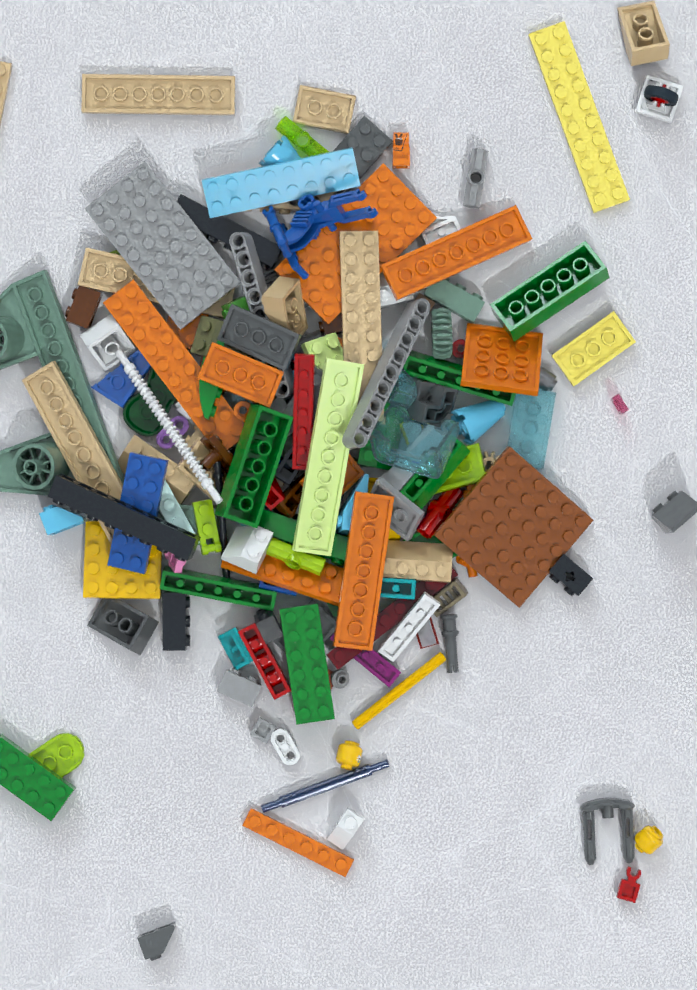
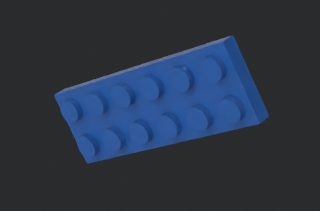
(143, 490)

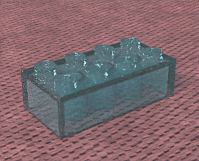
(531, 426)

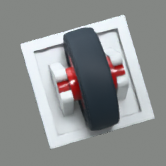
(658, 99)

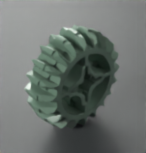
(441, 333)

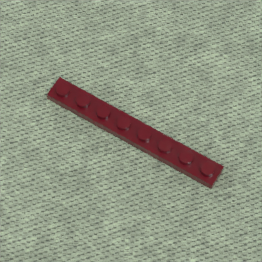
(387, 619)

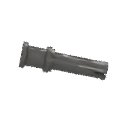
(450, 633)

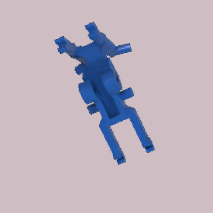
(310, 219)

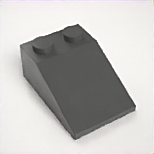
(675, 511)
(123, 624)

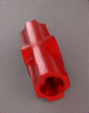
(438, 512)

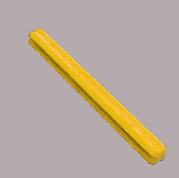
(399, 690)

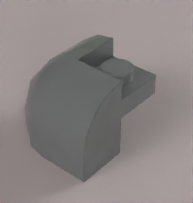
(432, 402)

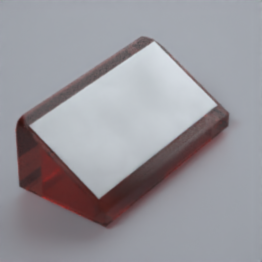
(427, 635)

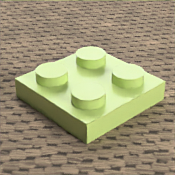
(324, 347)

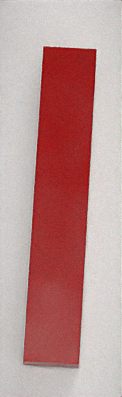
(303, 408)

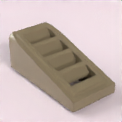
(463, 592)

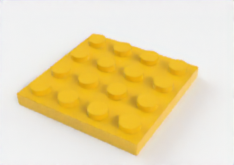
(112, 582)

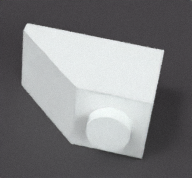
(345, 828)

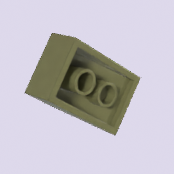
(206, 334)

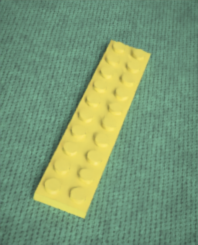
(578, 117)

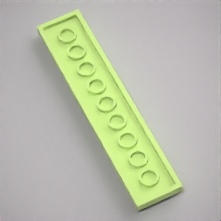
(327, 457)

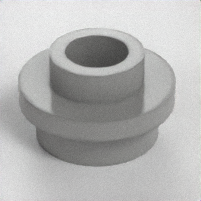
(335, 676)

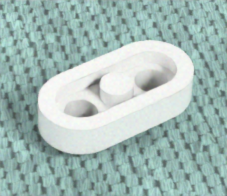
(285, 746)

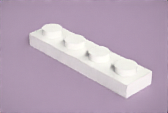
(409, 626)

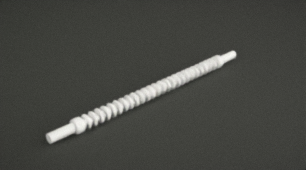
(130, 369)

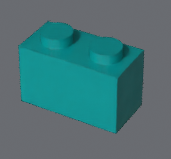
(398, 588)

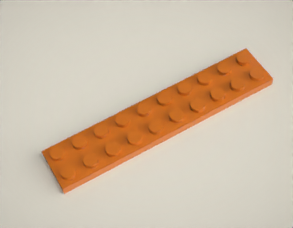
(170, 361)

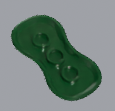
(139, 415)

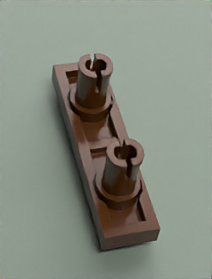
(217, 452)

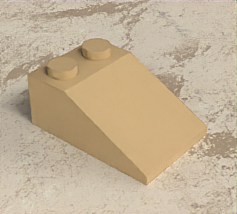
(643, 33)
(285, 304)

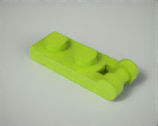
(206, 526)

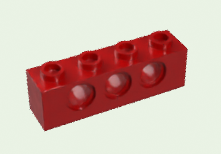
(265, 661)

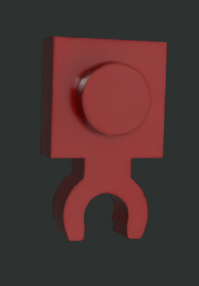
(628, 888)

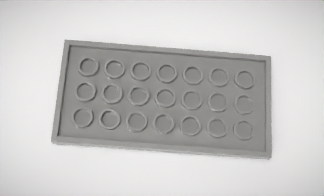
(162, 245)

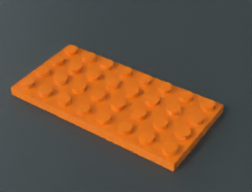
(398, 224)

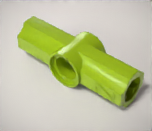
(294, 558)

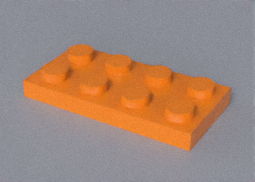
(240, 375)

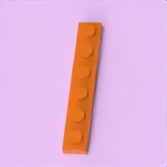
(298, 842)

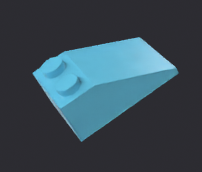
(345, 512)

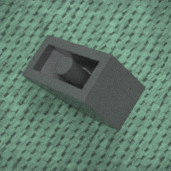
(155, 941)

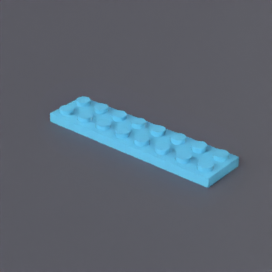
(280, 182)

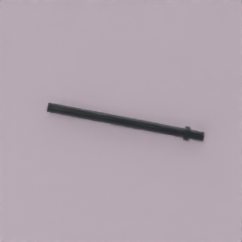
(217, 475)

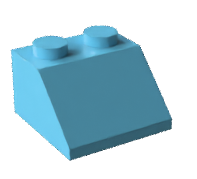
(59, 519)

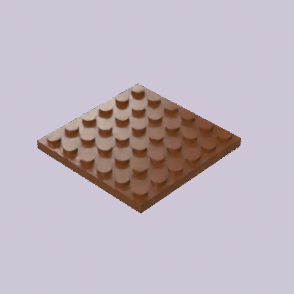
(513, 526)

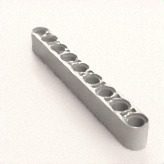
(251, 288)
(406, 329)

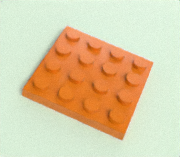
(500, 363)

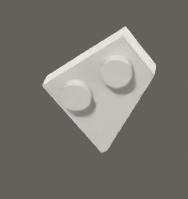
(440, 228)

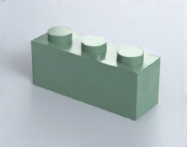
(456, 299)

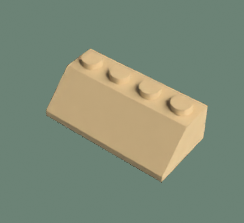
(178, 483)
(418, 561)

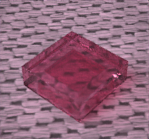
(619, 404)

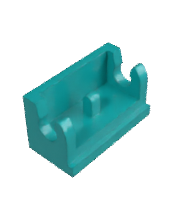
(235, 648)

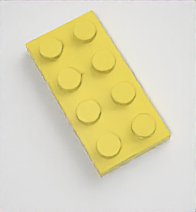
(593, 348)

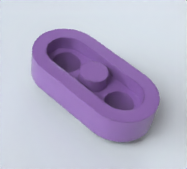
(162, 433)

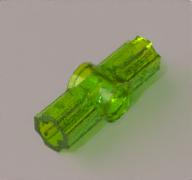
(293, 132)

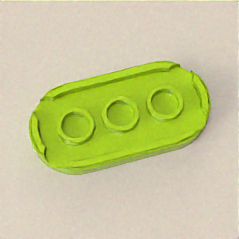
(60, 753)

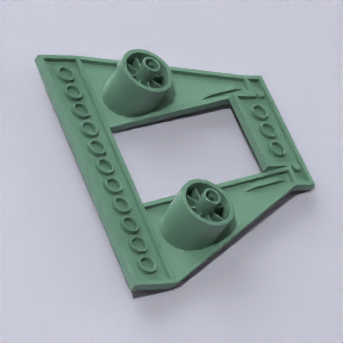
(33, 328)

